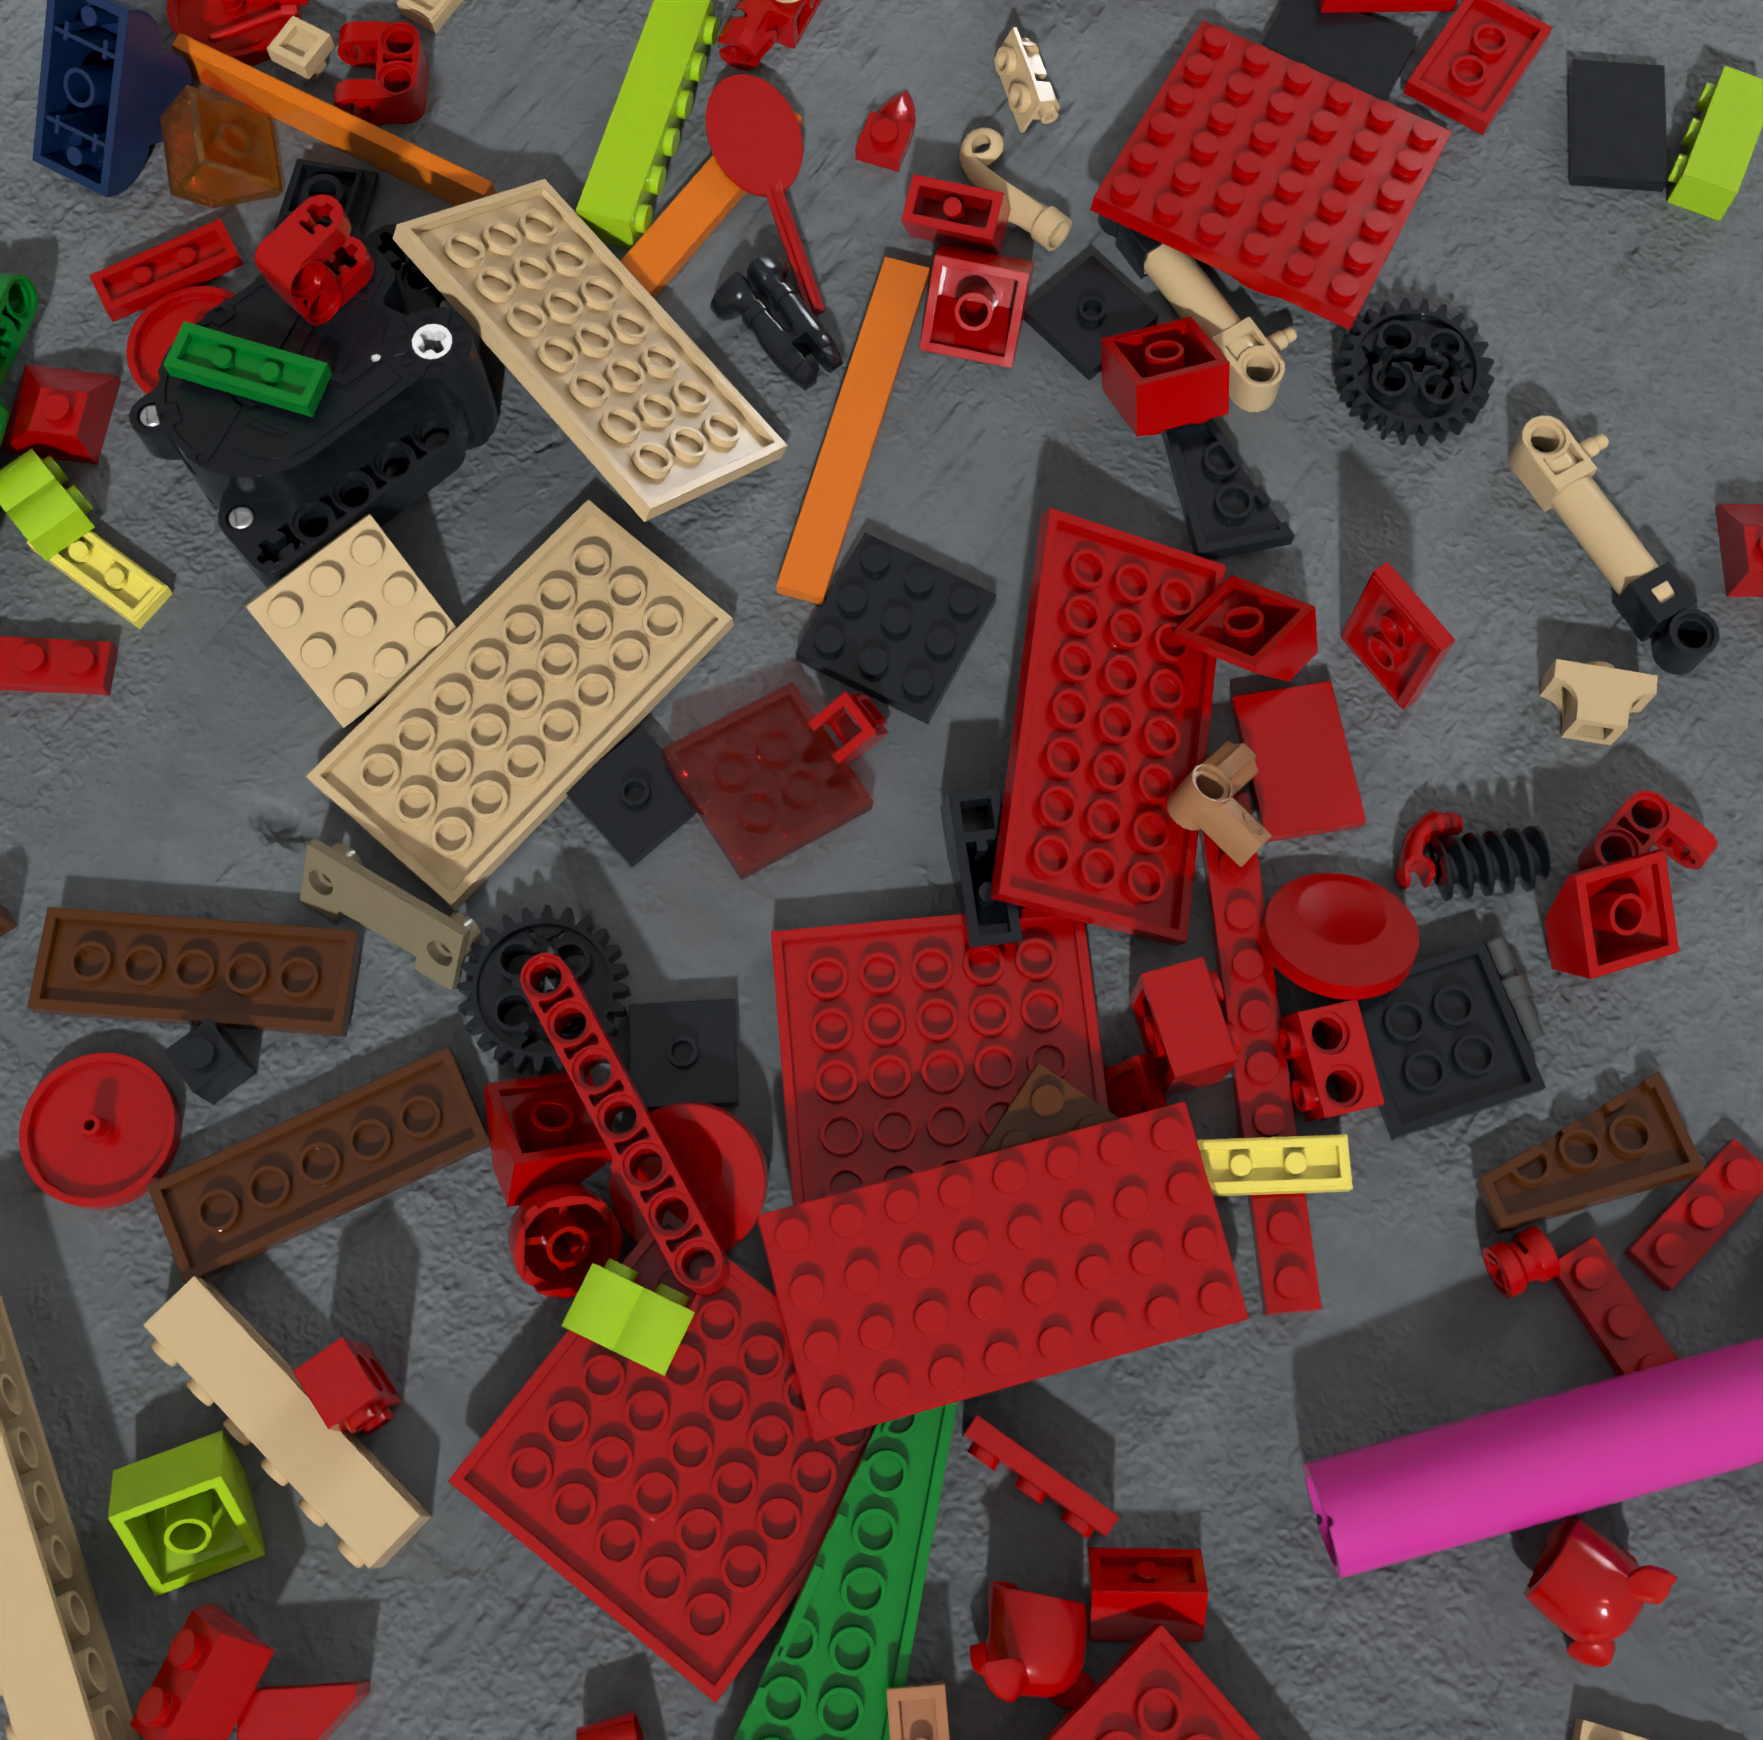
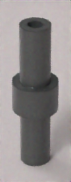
(1516, 988)

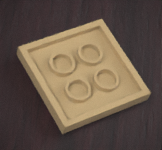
(352, 619)

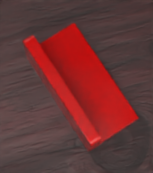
(1146, 1587)

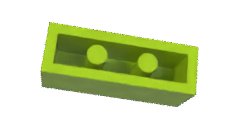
(1718, 144)

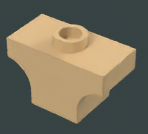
(1596, 698)

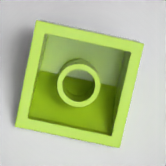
(186, 1513)

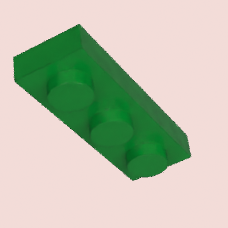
(248, 369)

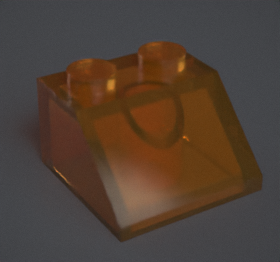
(219, 150)

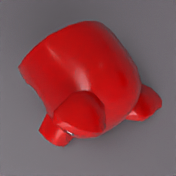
(1592, 1589)
(1033, 1647)

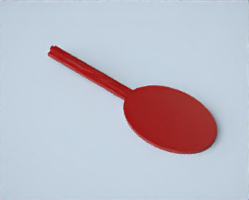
(762, 153)

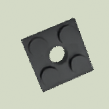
(351, 188)

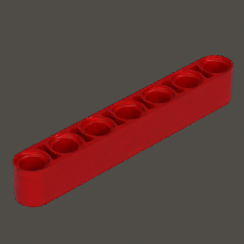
(641, 1141)

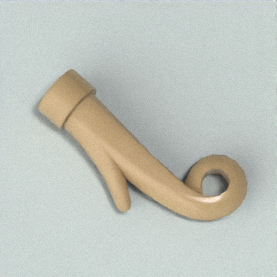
(1046, 224)

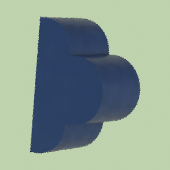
(102, 92)

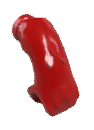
(1427, 828)

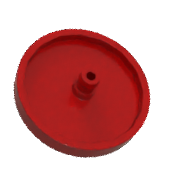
(205, 17)
(159, 326)
(1340, 936)
(100, 1131)
(719, 1164)

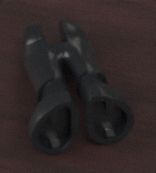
(783, 346)

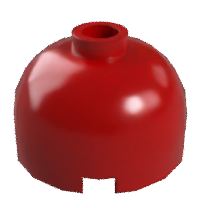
(560, 1236)

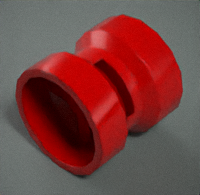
(1521, 1262)

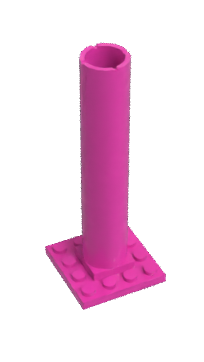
(1540, 1459)

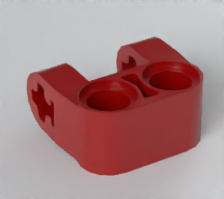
(401, 72)
(305, 264)
(1667, 829)

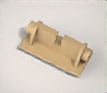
(1022, 79)

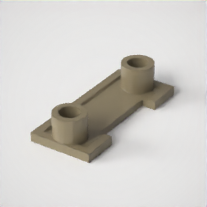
(340, 885)

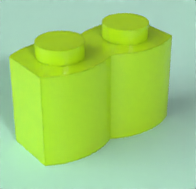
(41, 506)
(628, 1316)

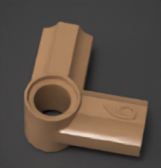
(1207, 802)

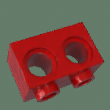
(1344, 1057)
(349, 1388)

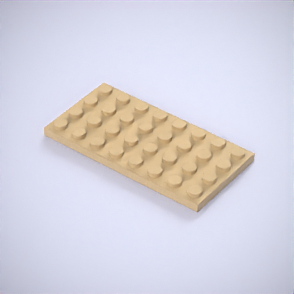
(591, 346)
(520, 703)

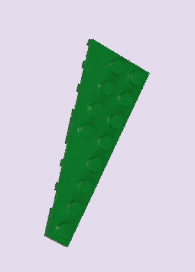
(861, 1595)

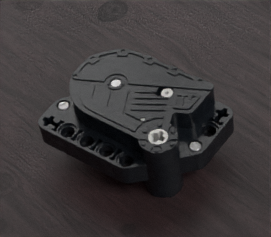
(385, 433)

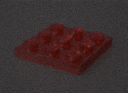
(766, 780)

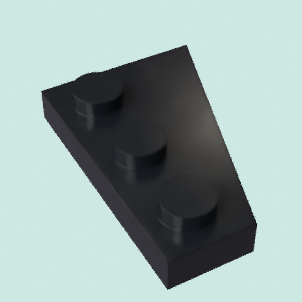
(1218, 497)

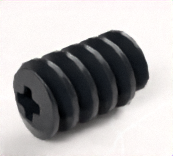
(1490, 859)

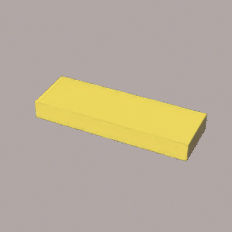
(112, 578)
(1277, 1165)

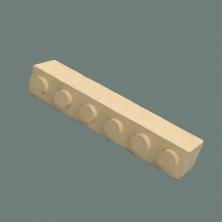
(268, 1406)

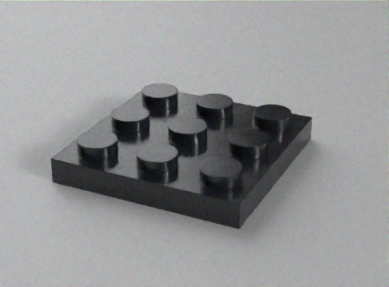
(896, 628)
(1447, 1043)

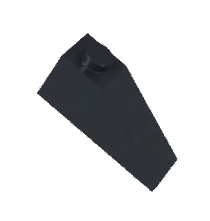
(971, 840)

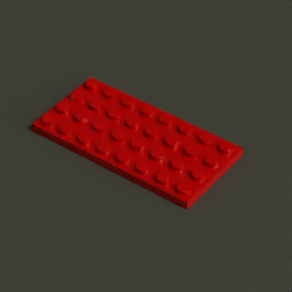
(1106, 732)
(999, 1270)

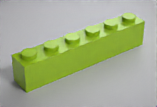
(647, 120)

